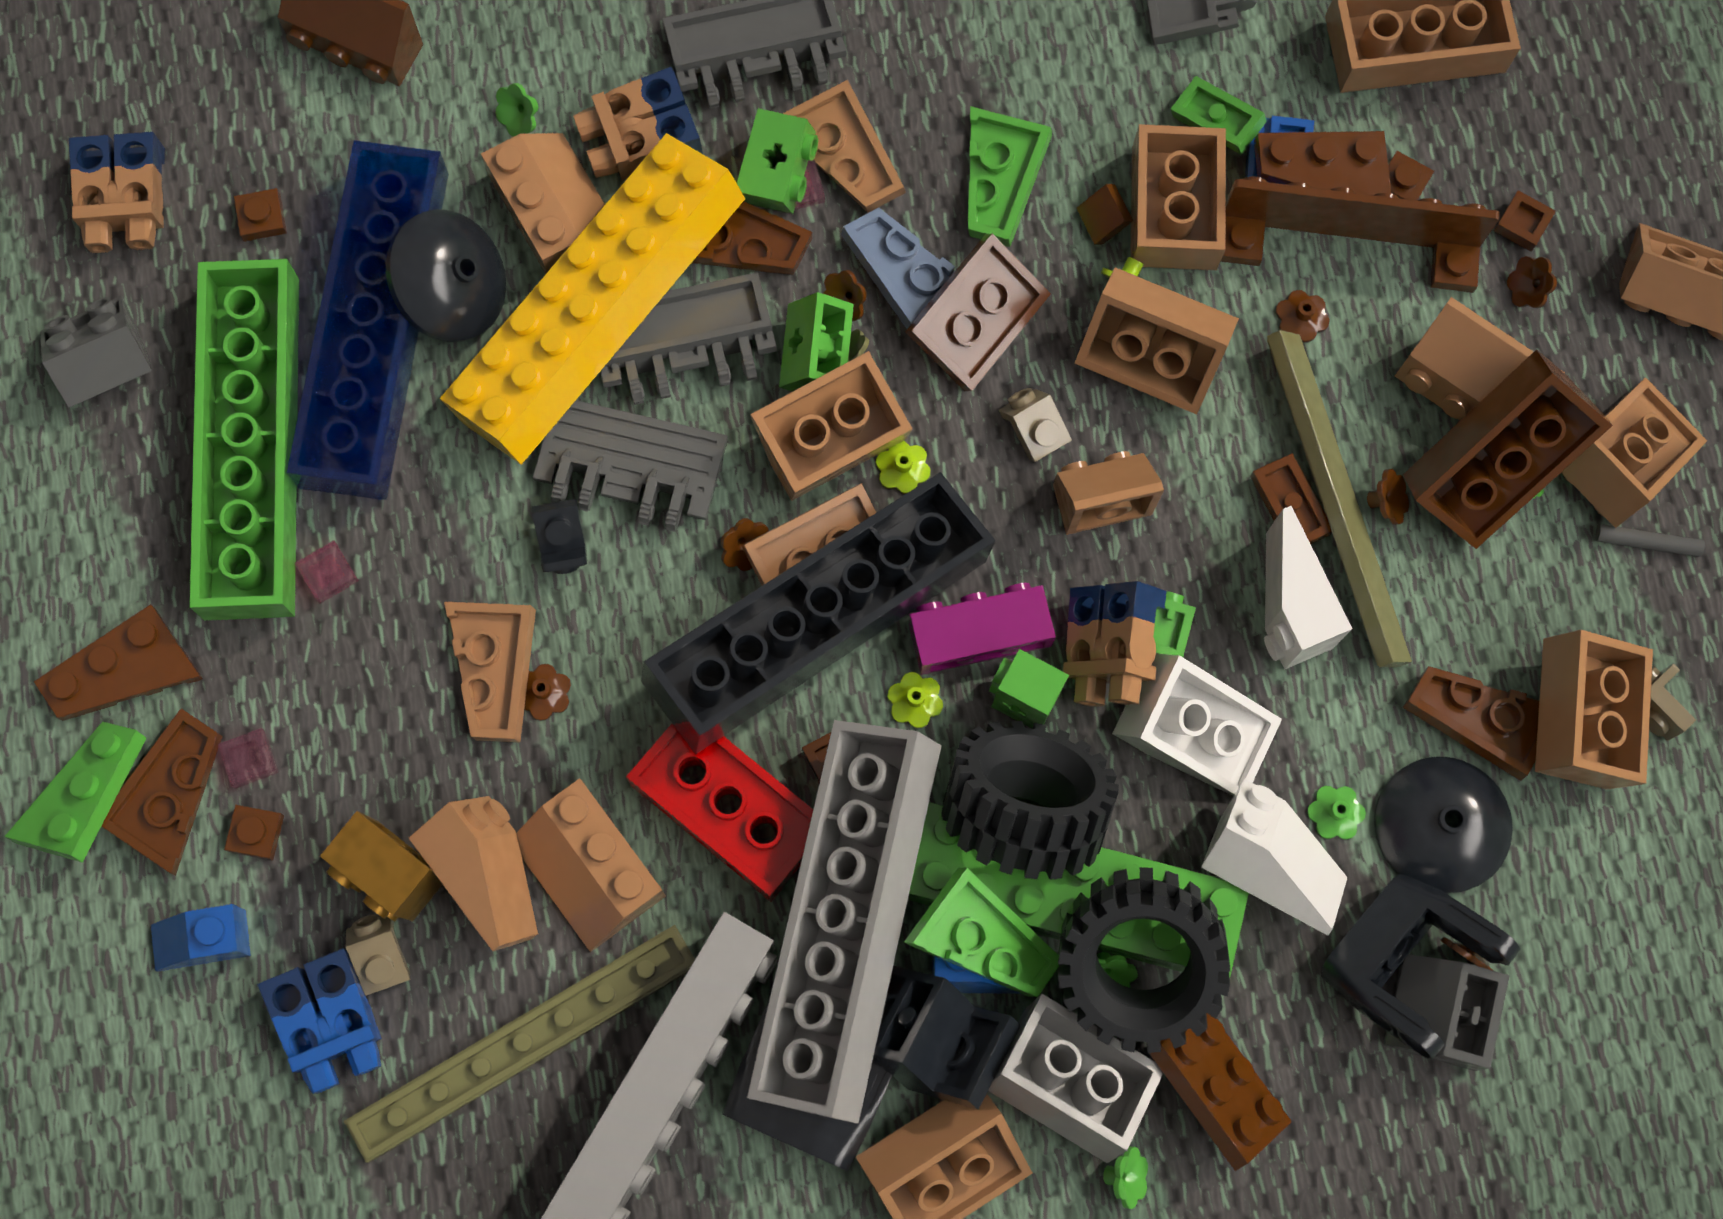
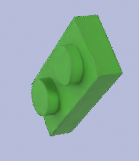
(1213, 108)

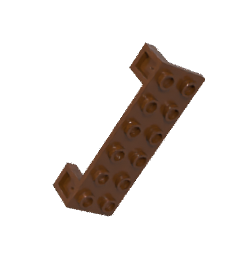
(1449, 229)

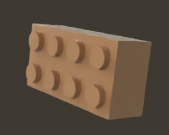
(1419, 40)

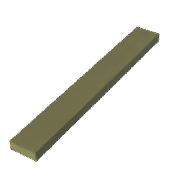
(1338, 500)
(520, 1044)

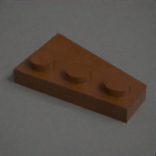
(1325, 160)
(757, 242)
(121, 665)
(1482, 718)
(165, 791)

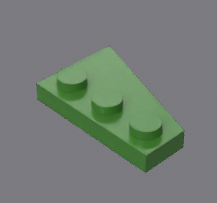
(1002, 171)
(80, 796)
(984, 936)

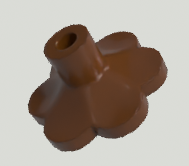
(1531, 282)
(845, 287)
(1297, 320)
(1390, 497)
(731, 542)
(554, 696)
(1465, 952)

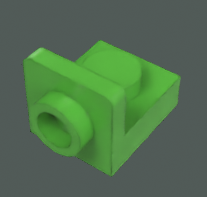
(1173, 625)

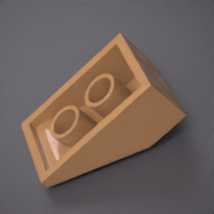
(1635, 455)
(481, 867)

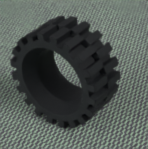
(1038, 768)
(1153, 1012)

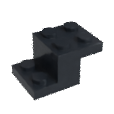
(940, 1040)

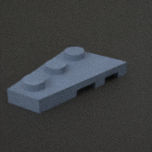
(897, 263)

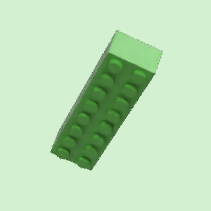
(244, 440)
(1045, 902)

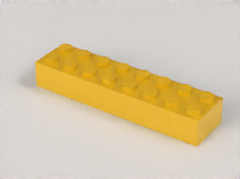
(593, 298)

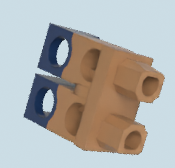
(635, 121)
(117, 189)
(1112, 641)

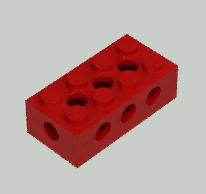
(727, 835)

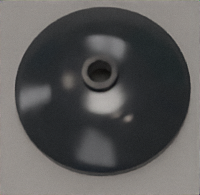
(428, 279)
(1414, 829)

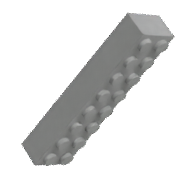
(845, 920)
(666, 1074)

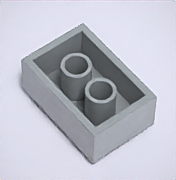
(1075, 1081)

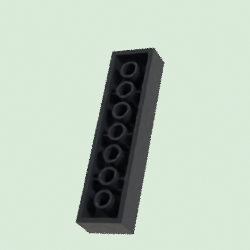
(816, 612)

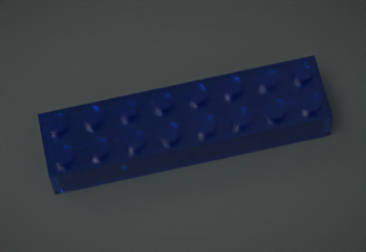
(361, 339)

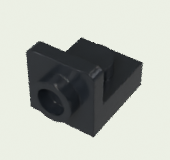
(560, 536)

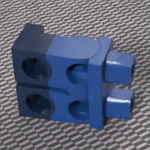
(322, 1017)

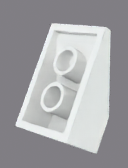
(1299, 601)
(1198, 725)
(1275, 857)

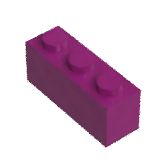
(981, 628)

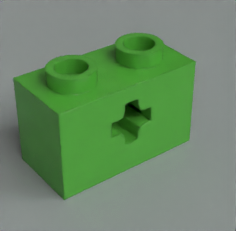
(770, 140)
(814, 339)
(1027, 688)

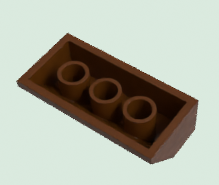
(1506, 450)

